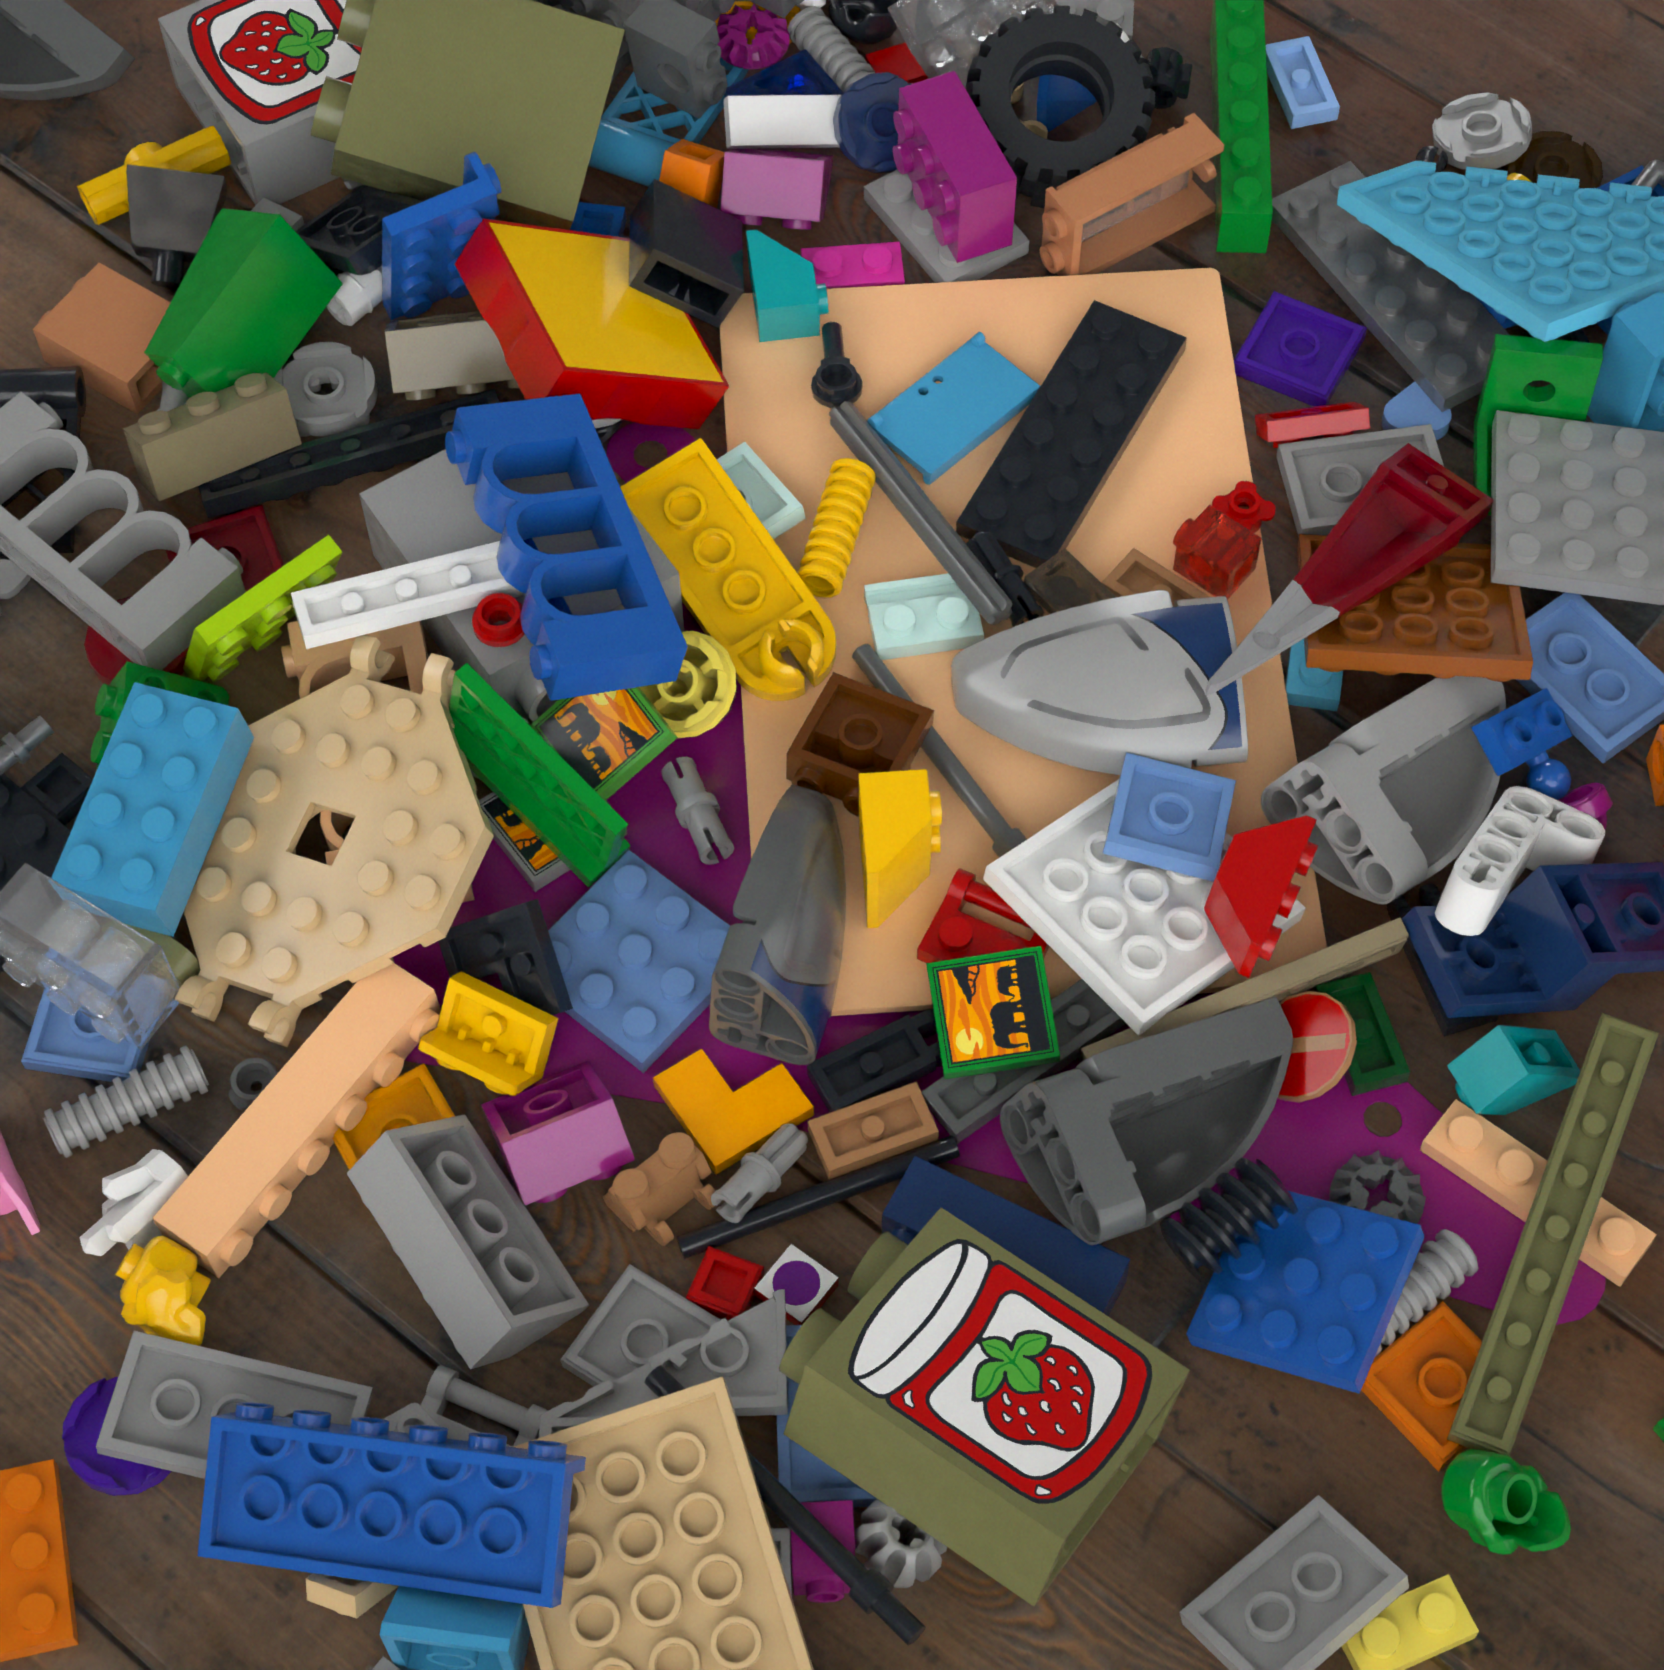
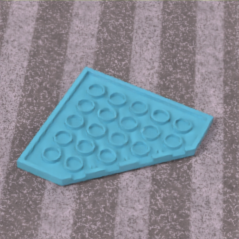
(1525, 248)

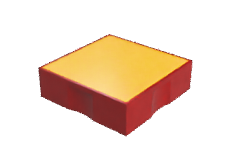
(580, 328)

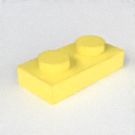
(1413, 1629)

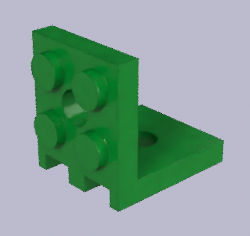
(1513, 364)

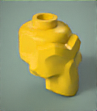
(163, 1290)

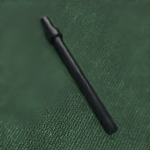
(868, 1587)

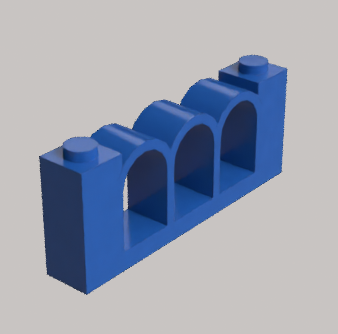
(569, 651)

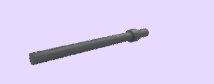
(944, 759)

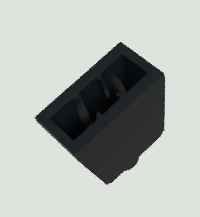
(171, 216)

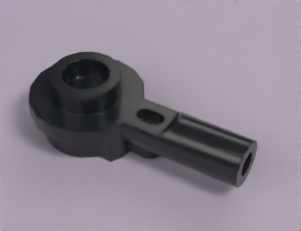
(835, 378)

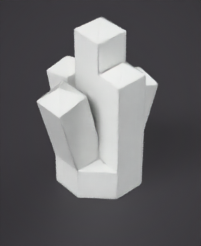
(133, 1201)

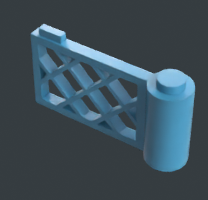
(638, 147)

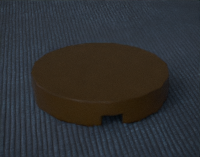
(1556, 155)

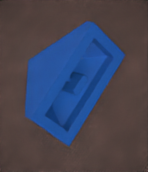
(1060, 100)

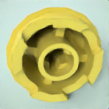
(702, 689)

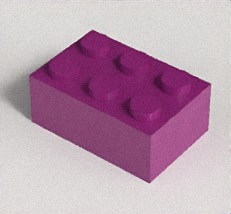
(955, 167)

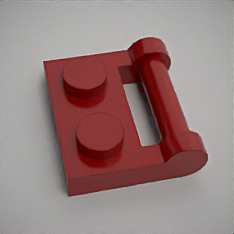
(961, 935)

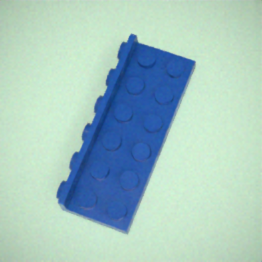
(388, 1504)

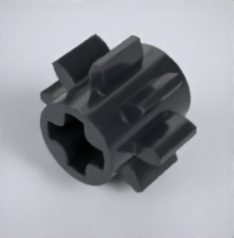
(1169, 76)

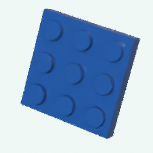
(1310, 1292)

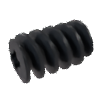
(1226, 1216)

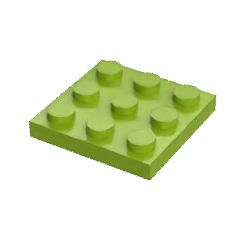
(258, 613)

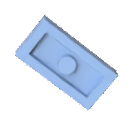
(1300, 83)

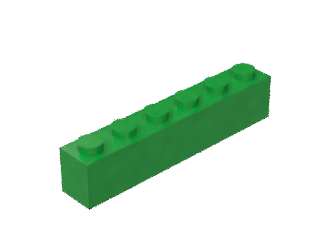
(1242, 125)

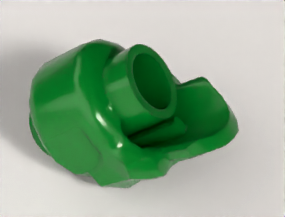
(1503, 1503)

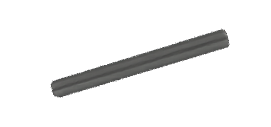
(921, 514)

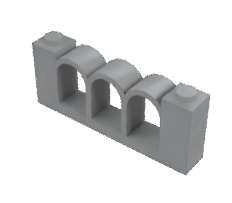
(162, 615)

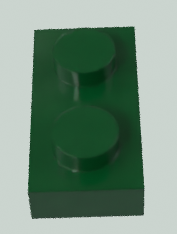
(1377, 1055)

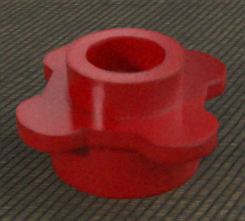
(1245, 495)

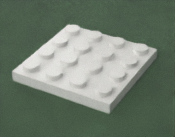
(1116, 921)

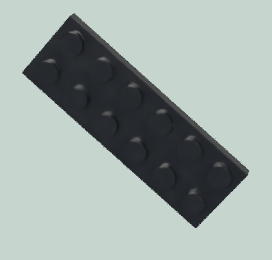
(1072, 434)

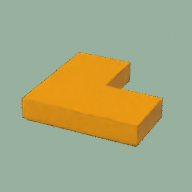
(725, 1121)

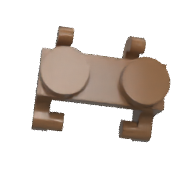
(661, 1187)

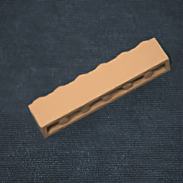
(295, 1117)

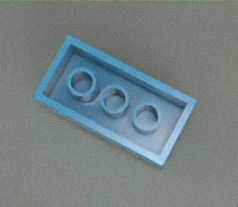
(154, 806)

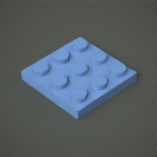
(637, 959)

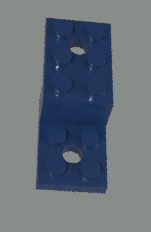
(1548, 940)

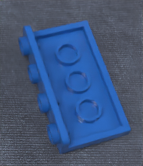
(429, 237)

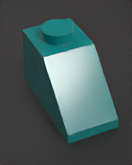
(783, 290)
(1512, 1069)

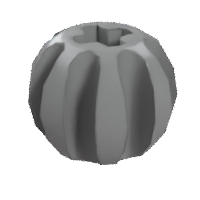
(901, 1563)

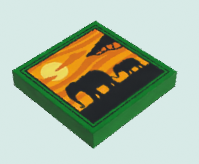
(993, 1012)

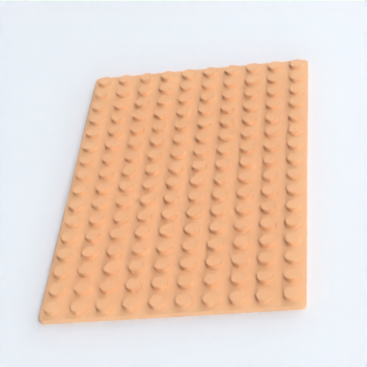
(1170, 472)

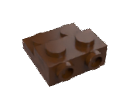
(853, 733)

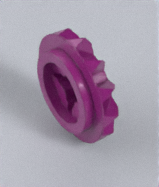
(769, 42)

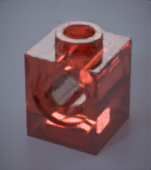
(1215, 552)

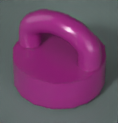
(1590, 799)

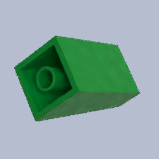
(240, 304)

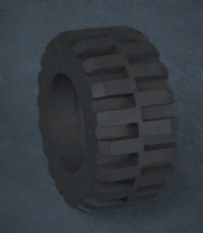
(1068, 48)

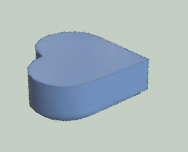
(1415, 408)

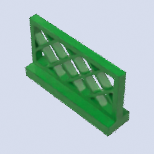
(535, 779)

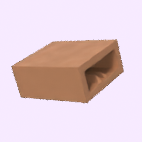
(105, 331)

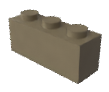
(212, 435)

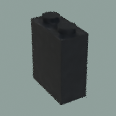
(686, 253)

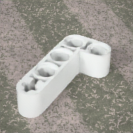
(1517, 834)

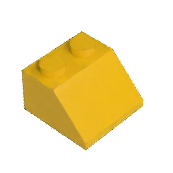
(896, 837)

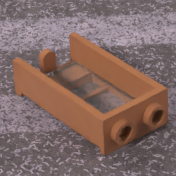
(1129, 201)

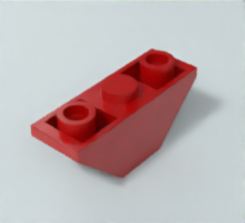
(1257, 886)

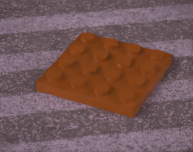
(1431, 622)

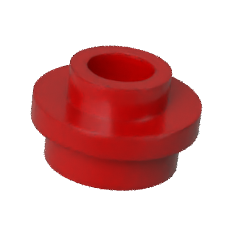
(494, 609)

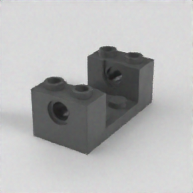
(678, 50)

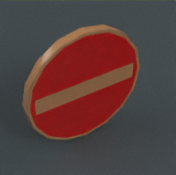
(1321, 1045)

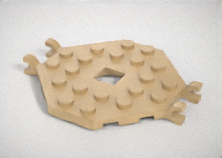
(399, 876)

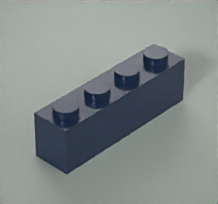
(1083, 1269)

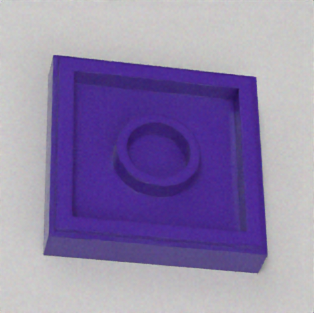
(1299, 350)

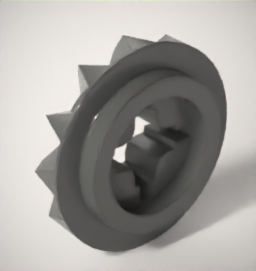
(1370, 1171)

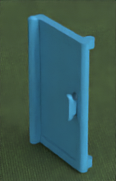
(945, 421)

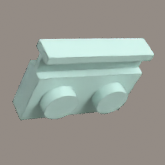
(921, 617)

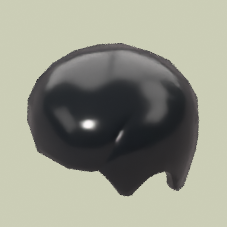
(863, 19)

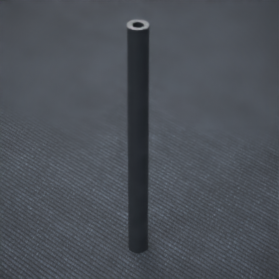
(815, 1197)

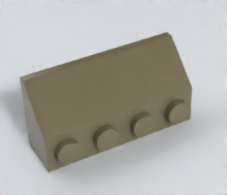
(444, 353)

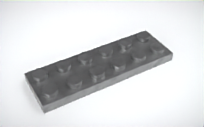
(1413, 310)

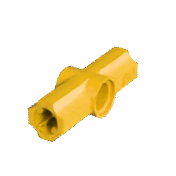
(198, 153)

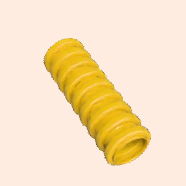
(836, 527)

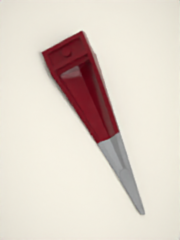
(1392, 528)

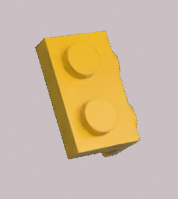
(490, 1036)

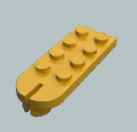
(733, 574)

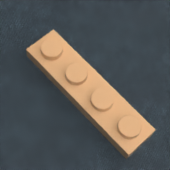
(1511, 1175)

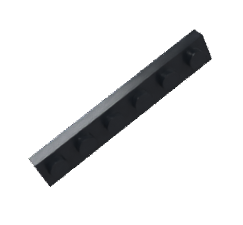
(337, 457)

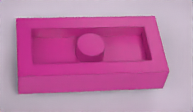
(857, 265)

